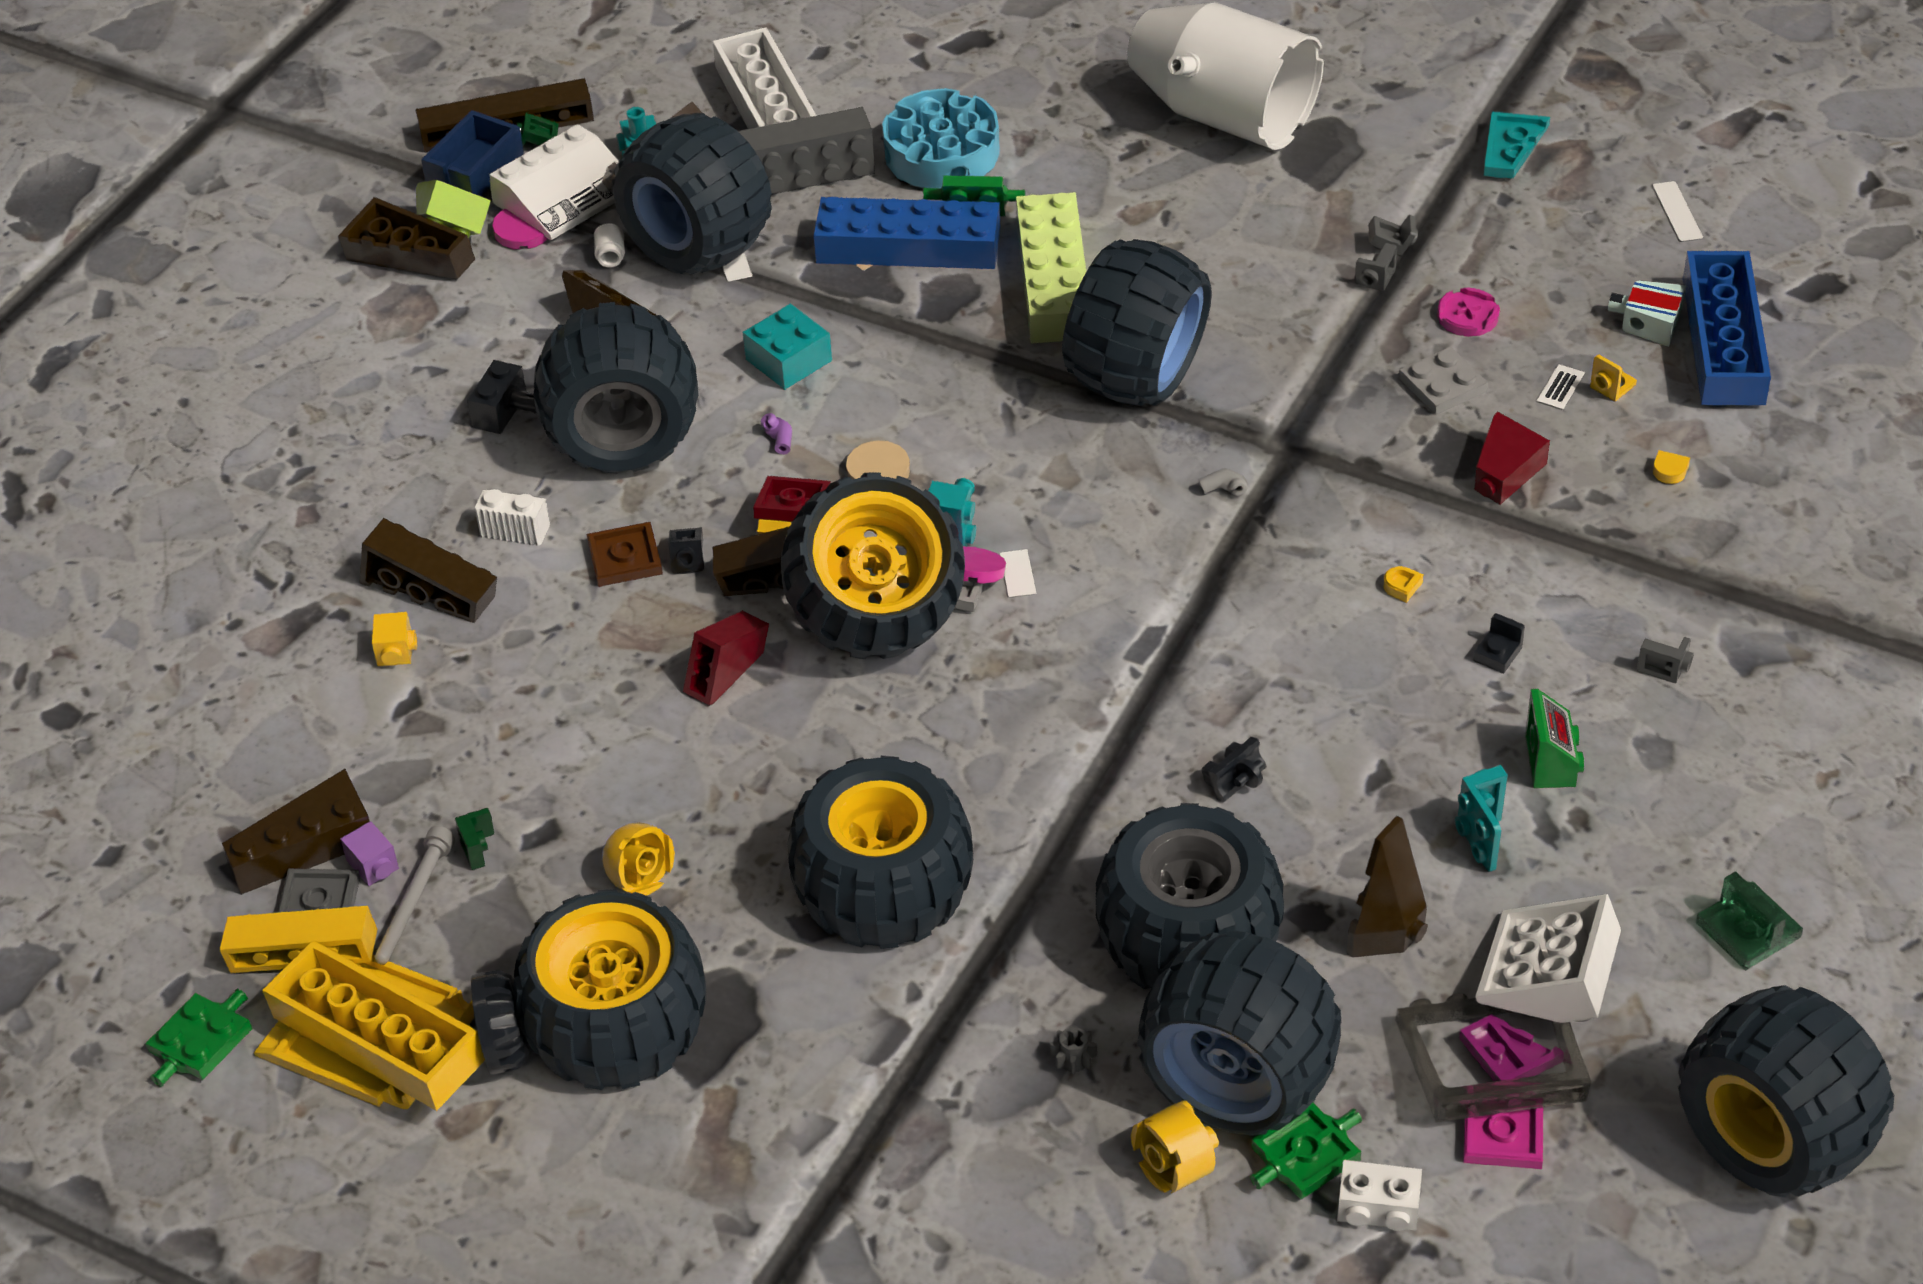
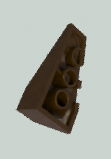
(1392, 899)

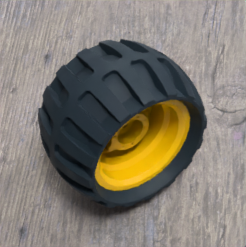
(898, 517)

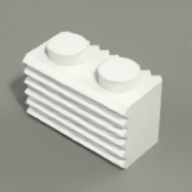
(512, 517)

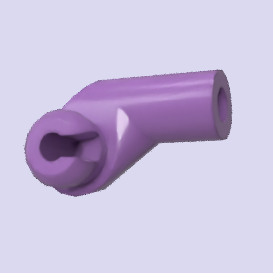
(779, 430)

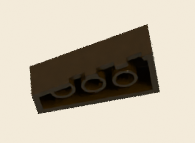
(405, 241)
(425, 572)

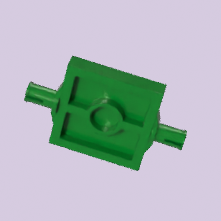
(974, 190)
(198, 1036)
(1306, 1151)

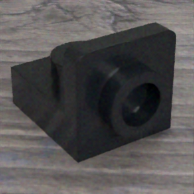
(686, 550)
(1500, 644)

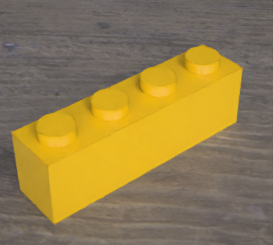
(275, 939)

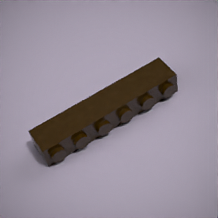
(559, 102)

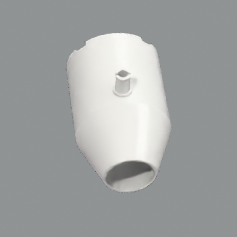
(1229, 69)

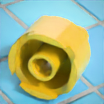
(1175, 1147)

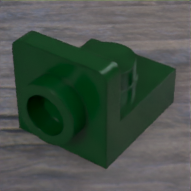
(537, 129)
(472, 831)

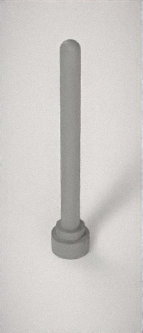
(437, 844)

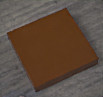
(624, 554)

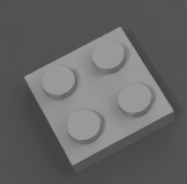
(1443, 380)

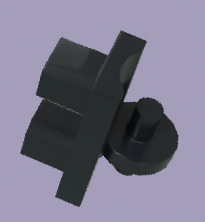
(1238, 768)

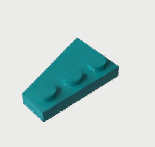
(1511, 142)

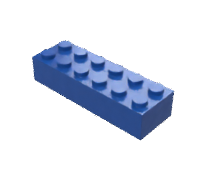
(907, 232)
(1726, 328)

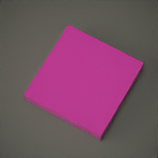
(1505, 1139)

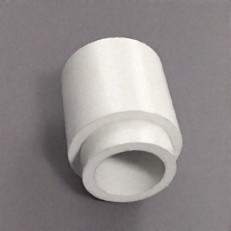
(609, 245)

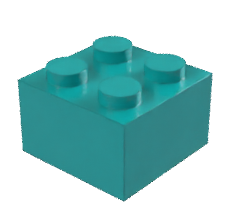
(787, 346)

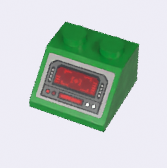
(1552, 743)

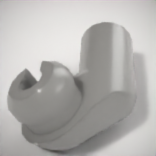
(1225, 479)

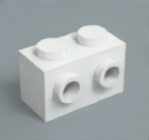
(1379, 1195)

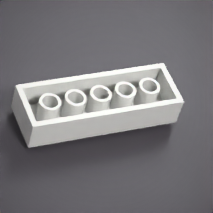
(759, 79)

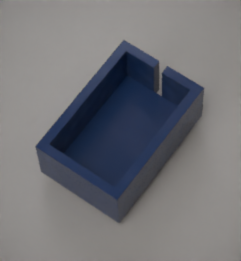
(473, 152)

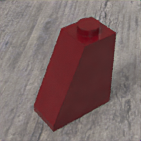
(1509, 458)
(723, 654)

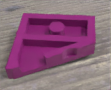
(1507, 1051)

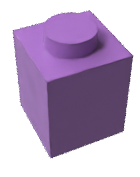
(370, 853)

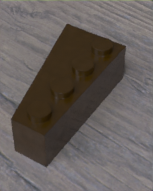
(751, 563)
(296, 834)

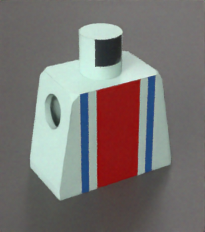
(1650, 310)

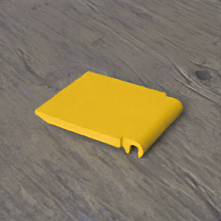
(308, 1058)

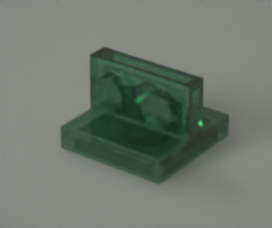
(1748, 922)

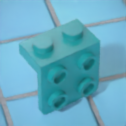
(1479, 812)

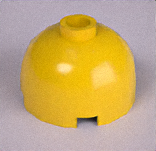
(638, 857)

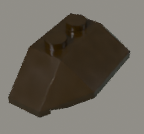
(588, 292)

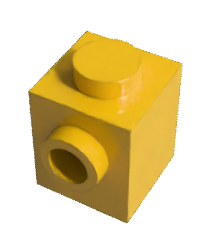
(393, 639)

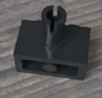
(498, 397)

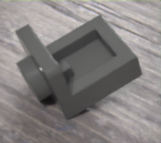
(1384, 232)

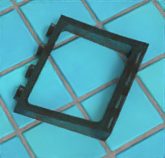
(1495, 1096)

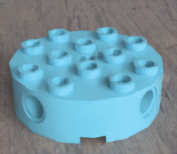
(940, 136)

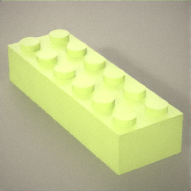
(1050, 260)

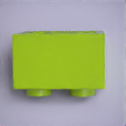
(451, 206)

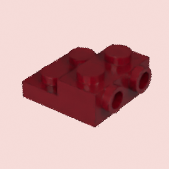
(784, 497)

